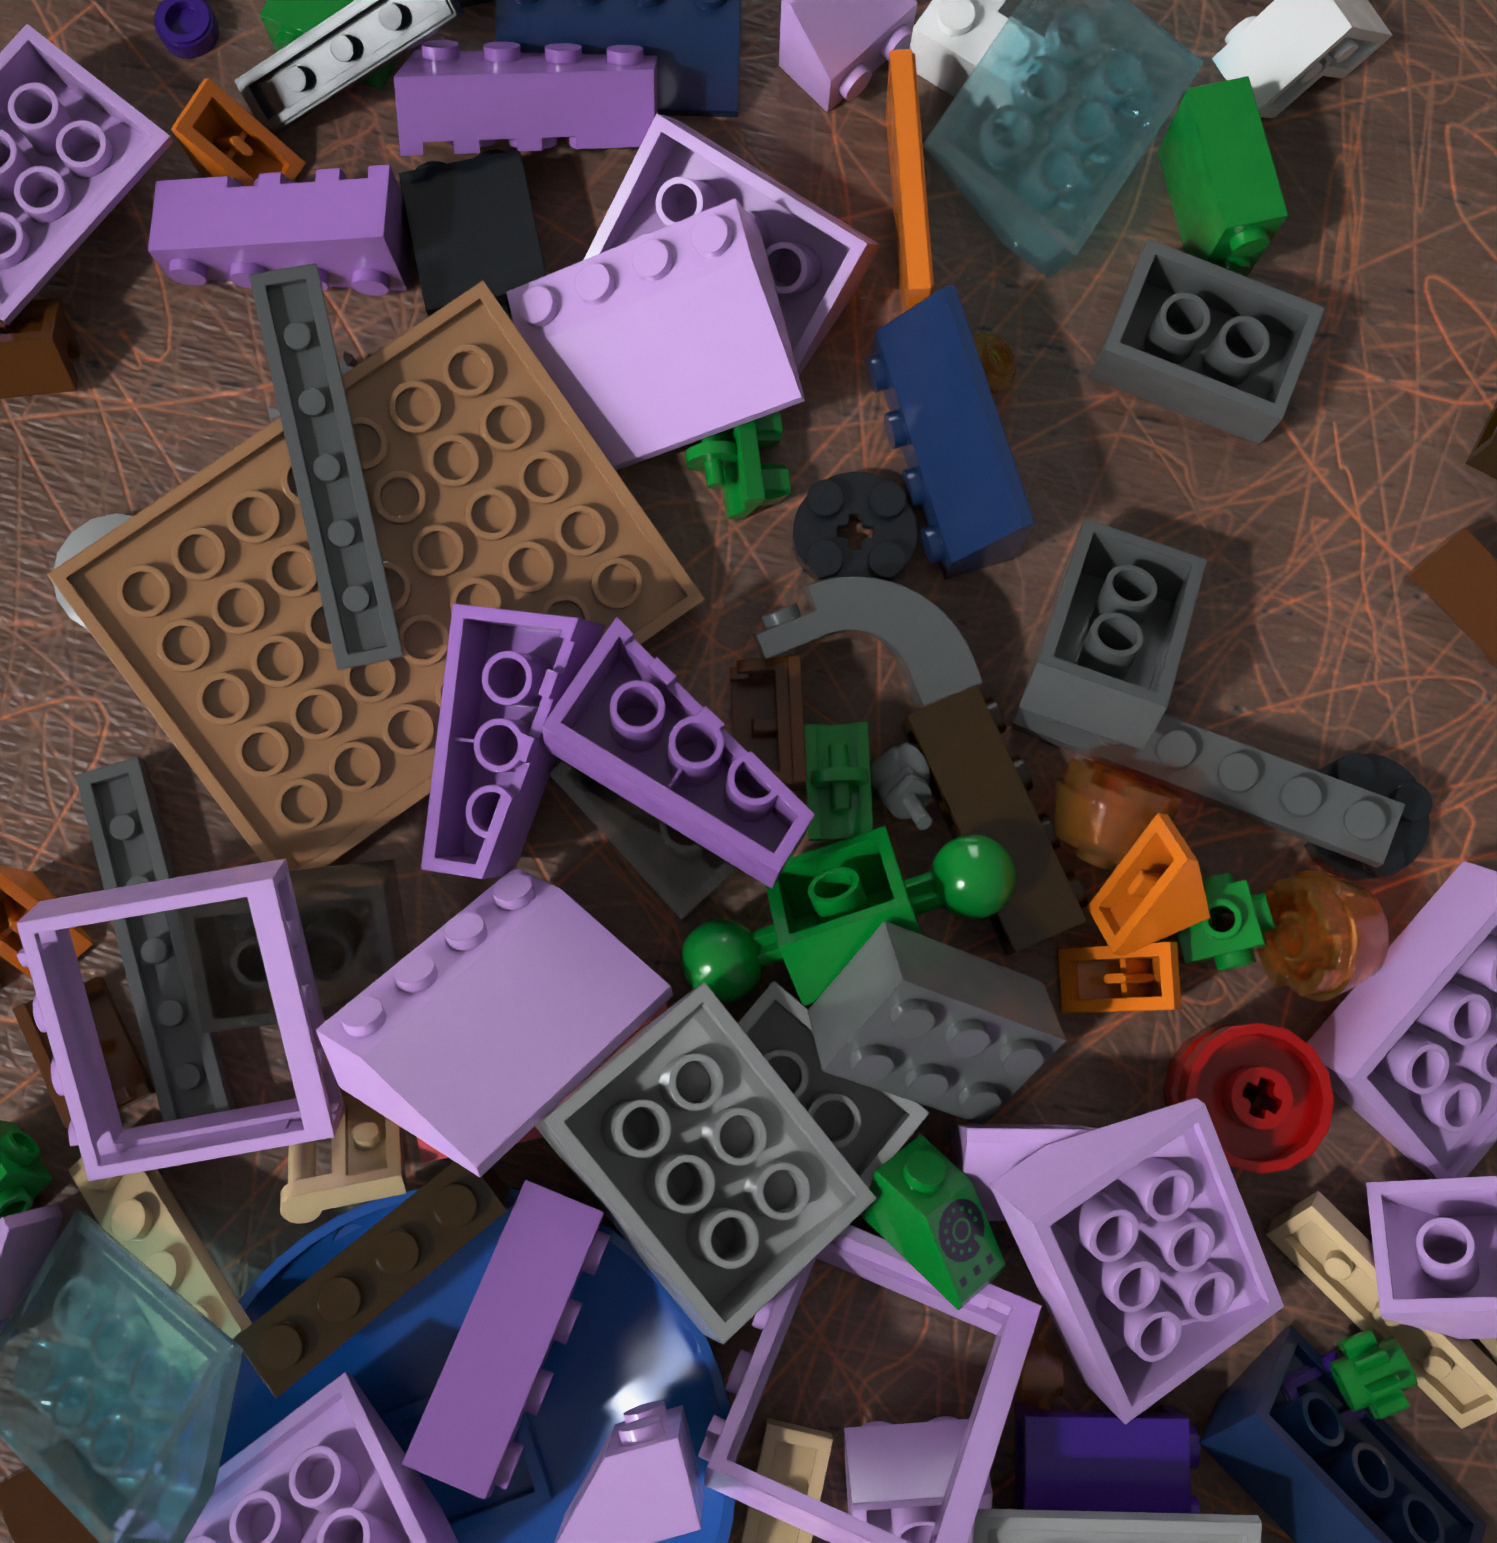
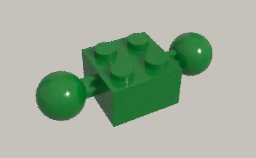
(835, 902)

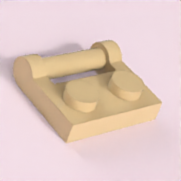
(365, 1165)

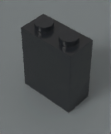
(472, 226)

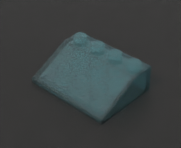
(1059, 120)
(116, 1390)

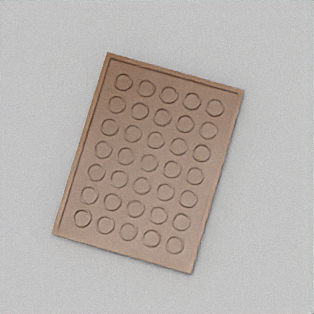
(476, 500)

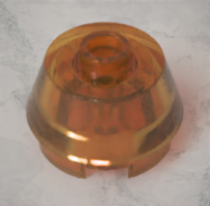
(1106, 810)
(1324, 935)

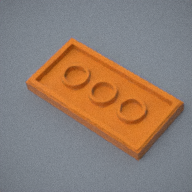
(908, 181)

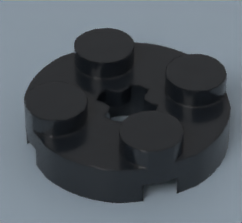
(860, 498)
(1394, 782)

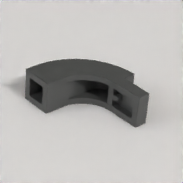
(915, 631)

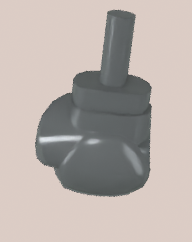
(902, 782)

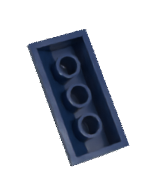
(692, 38)
(949, 437)
(1322, 1476)

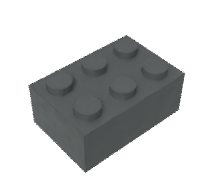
(1207, 342)
(1114, 635)
(934, 1024)

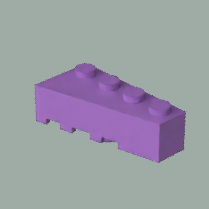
(525, 97)
(229, 230)
(490, 749)
(673, 758)
(505, 1341)

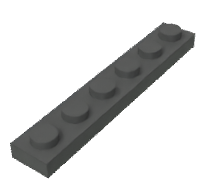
(326, 465)
(1241, 782)
(132, 851)

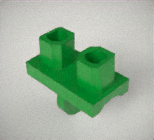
(734, 464)
(838, 780)

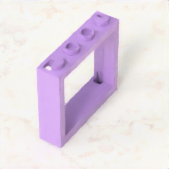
(78, 1060)
(875, 1260)

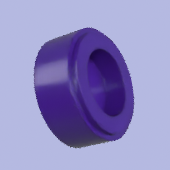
(186, 27)

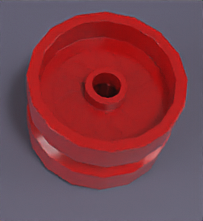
(1286, 1084)

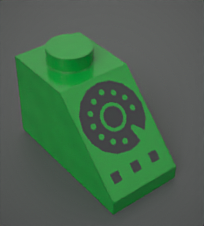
(935, 1221)

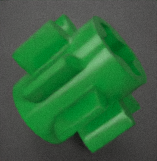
(1373, 1374)

